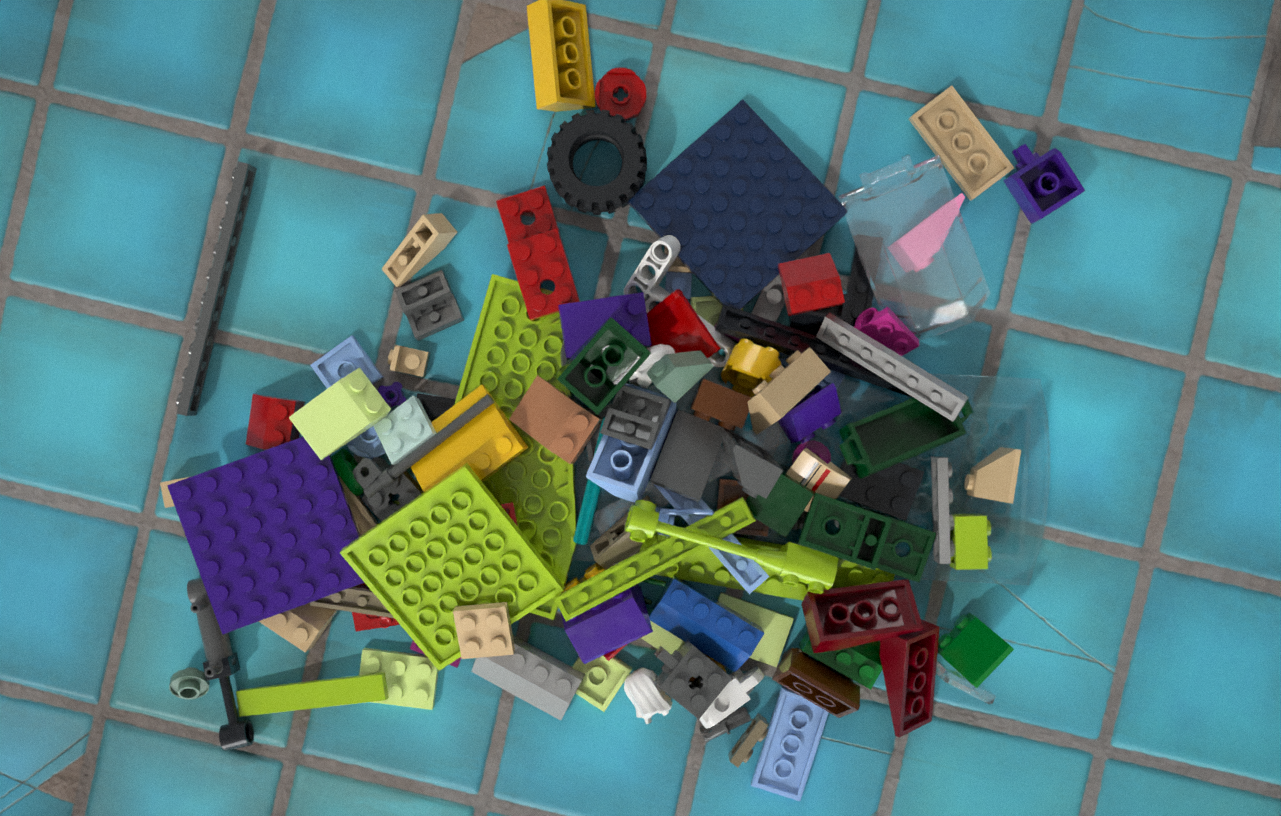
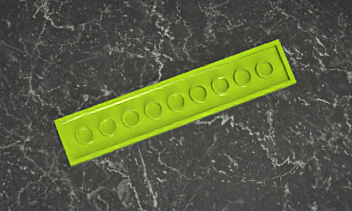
(708, 569)

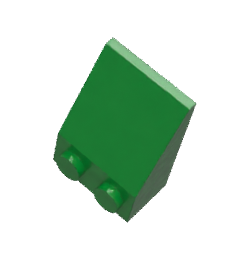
(973, 649)

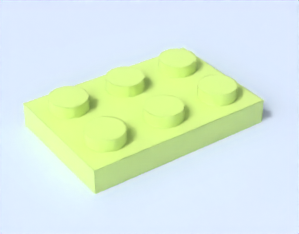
(409, 676)

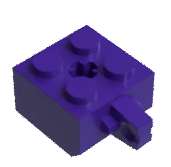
(1034, 170)

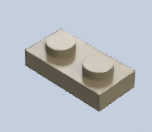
(743, 749)

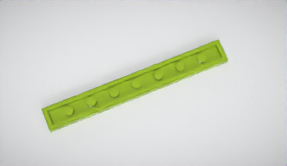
(651, 560)

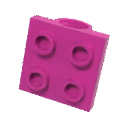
(887, 330)

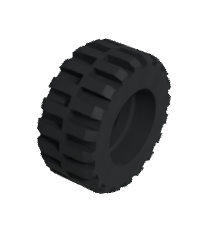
(590, 128)

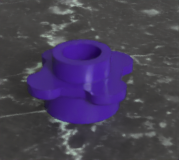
(396, 389)

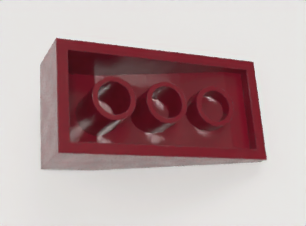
(860, 614)
(910, 676)

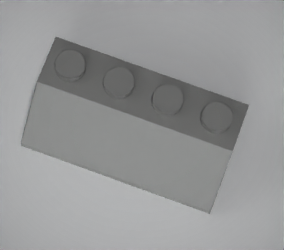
(532, 677)

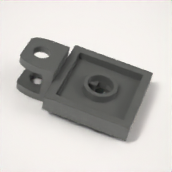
(381, 502)

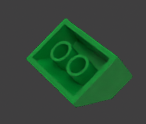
(859, 662)

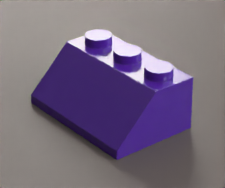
(609, 625)

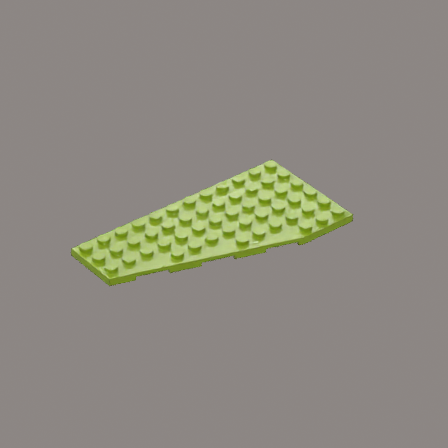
(506, 359)

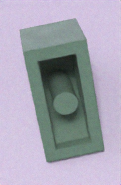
(679, 372)

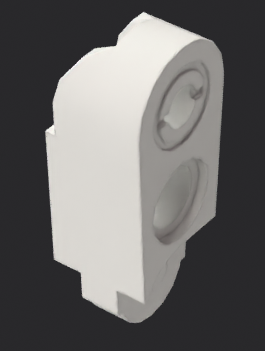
(732, 696)

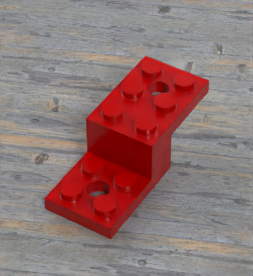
(537, 252)

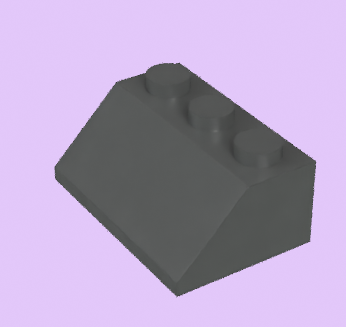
(751, 464)

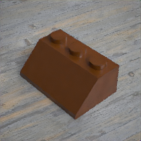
(817, 683)

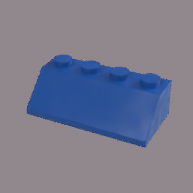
(706, 623)

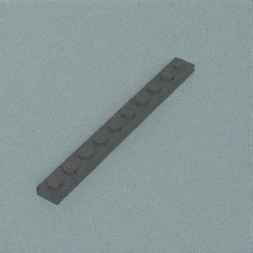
(218, 280)

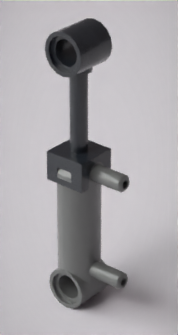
(219, 664)

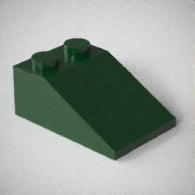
(602, 365)

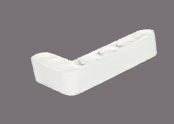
(653, 292)

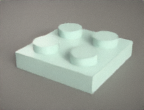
(404, 430)

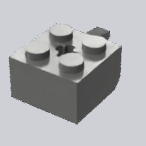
(680, 667)

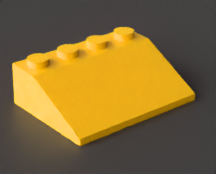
(483, 443)

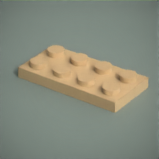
(961, 143)

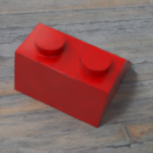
(810, 284)
(270, 421)

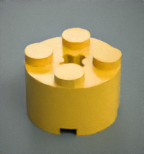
(749, 366)

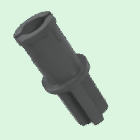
(729, 723)

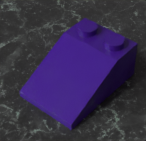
(584, 318)

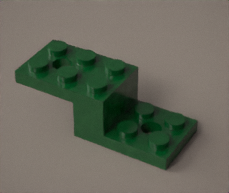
(866, 537)

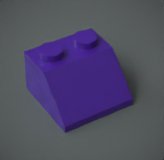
(811, 413)

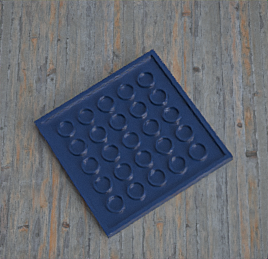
(738, 206)

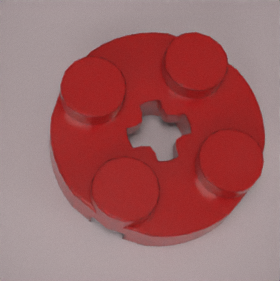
(631, 85)

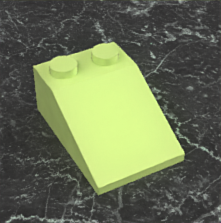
(340, 413)

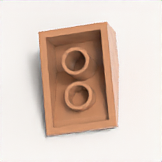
(555, 420)

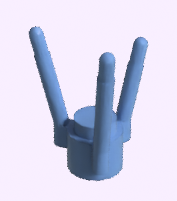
(669, 515)

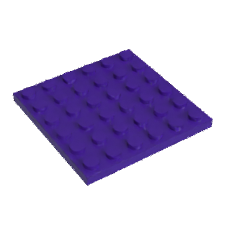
(267, 532)

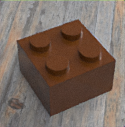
(721, 404)

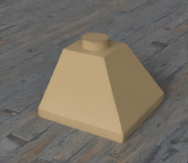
(995, 476)

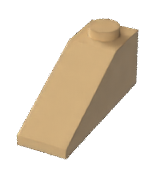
(419, 247)

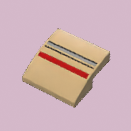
(818, 475)

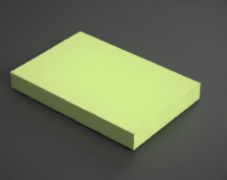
(774, 624)

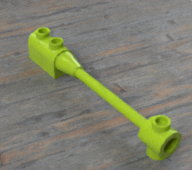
(792, 562)

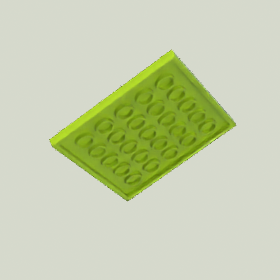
(448, 553)

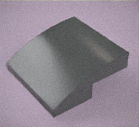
(429, 305)
(636, 417)

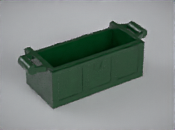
(898, 435)

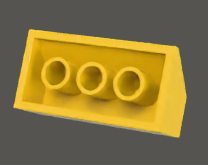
(560, 55)

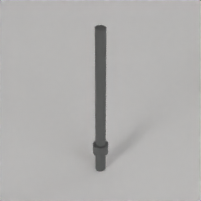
(389, 477)

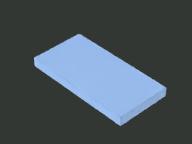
(789, 745)

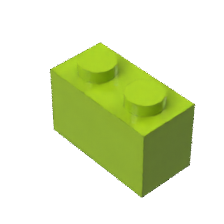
(970, 541)

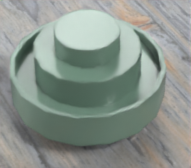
(189, 683)

